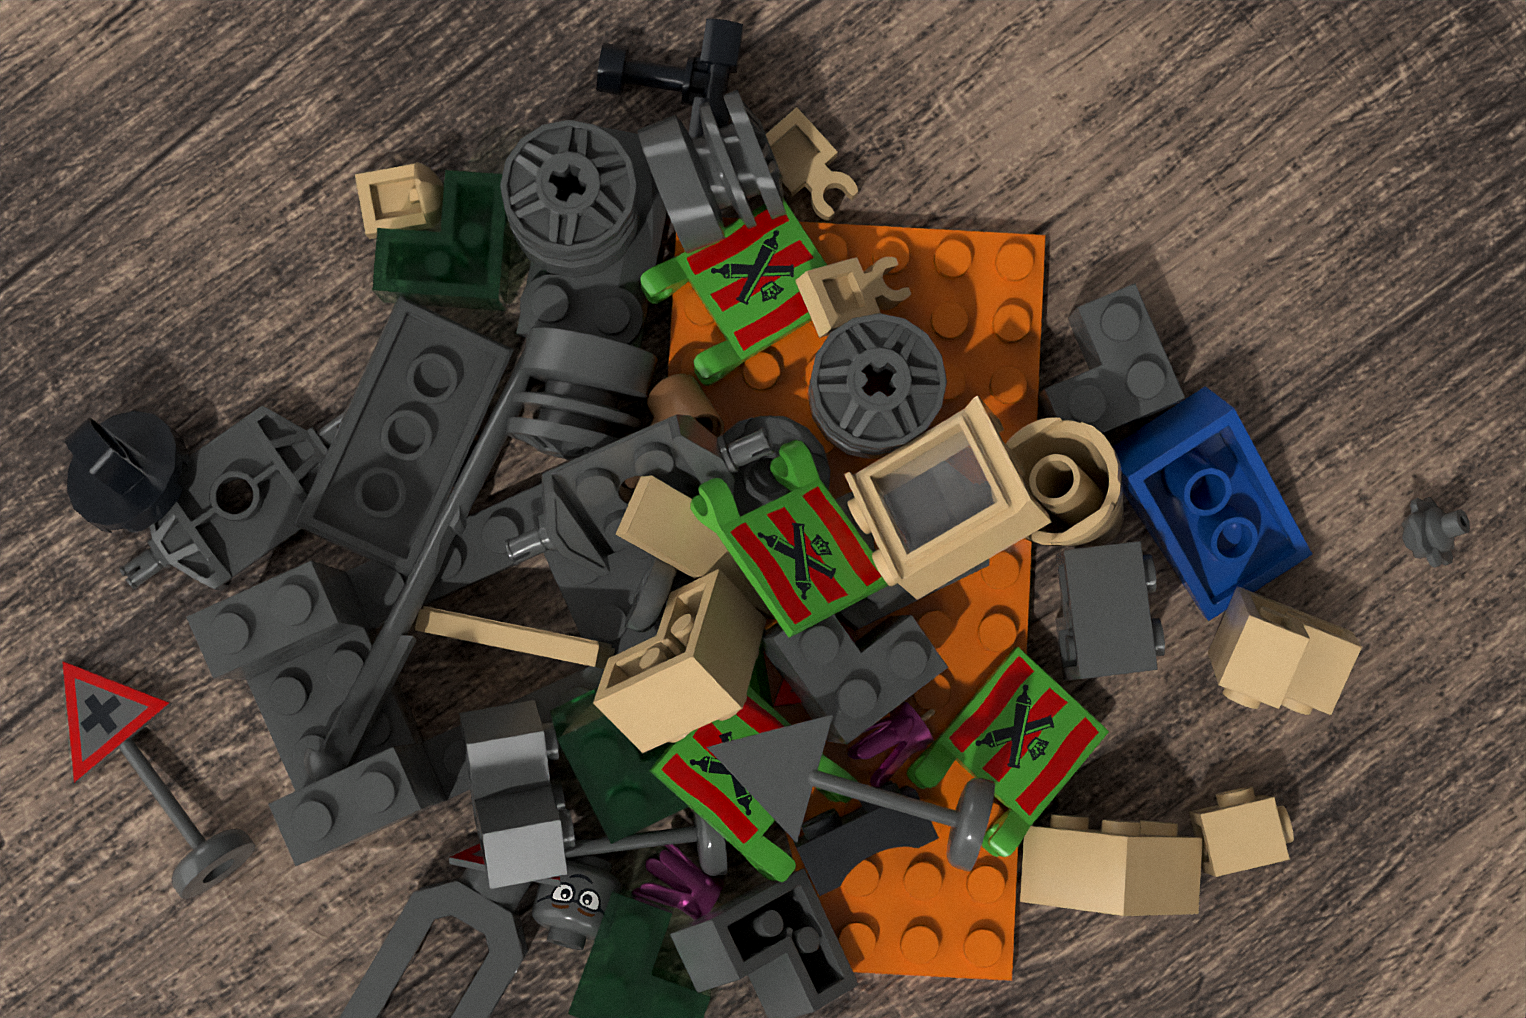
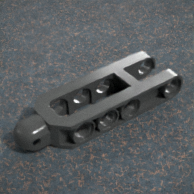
(474, 903)

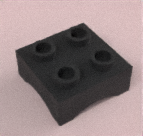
(839, 843)

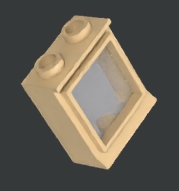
(944, 502)

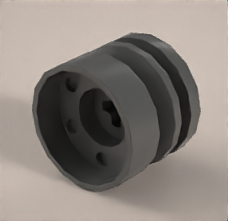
(712, 171)
(589, 228)
(581, 391)
(876, 423)

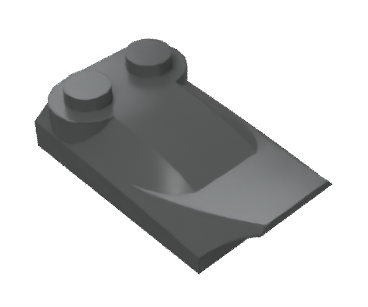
(613, 300)

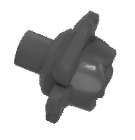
(1432, 532)

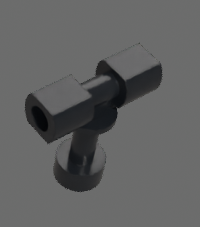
(700, 82)

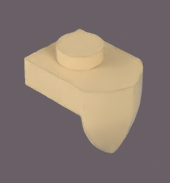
(400, 198)

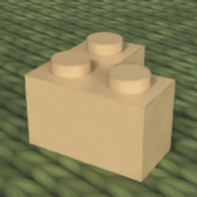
(1280, 655)
(688, 671)
(1112, 870)

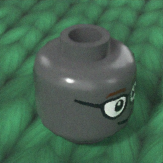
(578, 906)

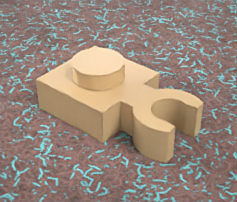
(803, 161)
(846, 292)

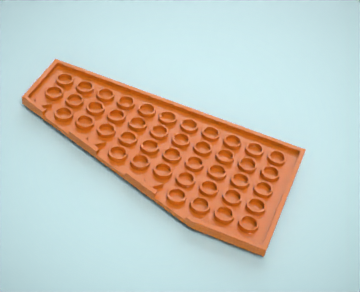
(984, 314)

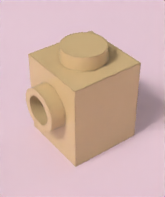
(1242, 832)

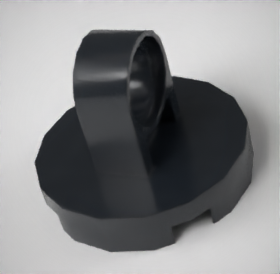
(125, 470)

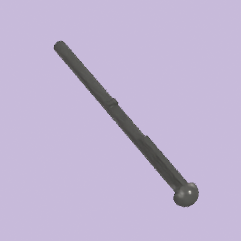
(392, 644)

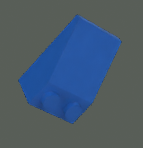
(1209, 501)

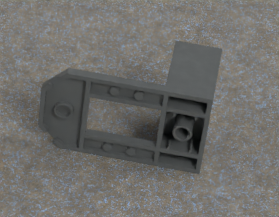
(310, 634)

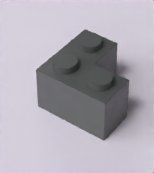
(1126, 366)
(1107, 612)
(853, 679)
(513, 797)
(776, 939)

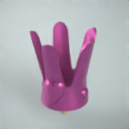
(900, 727)
(692, 888)

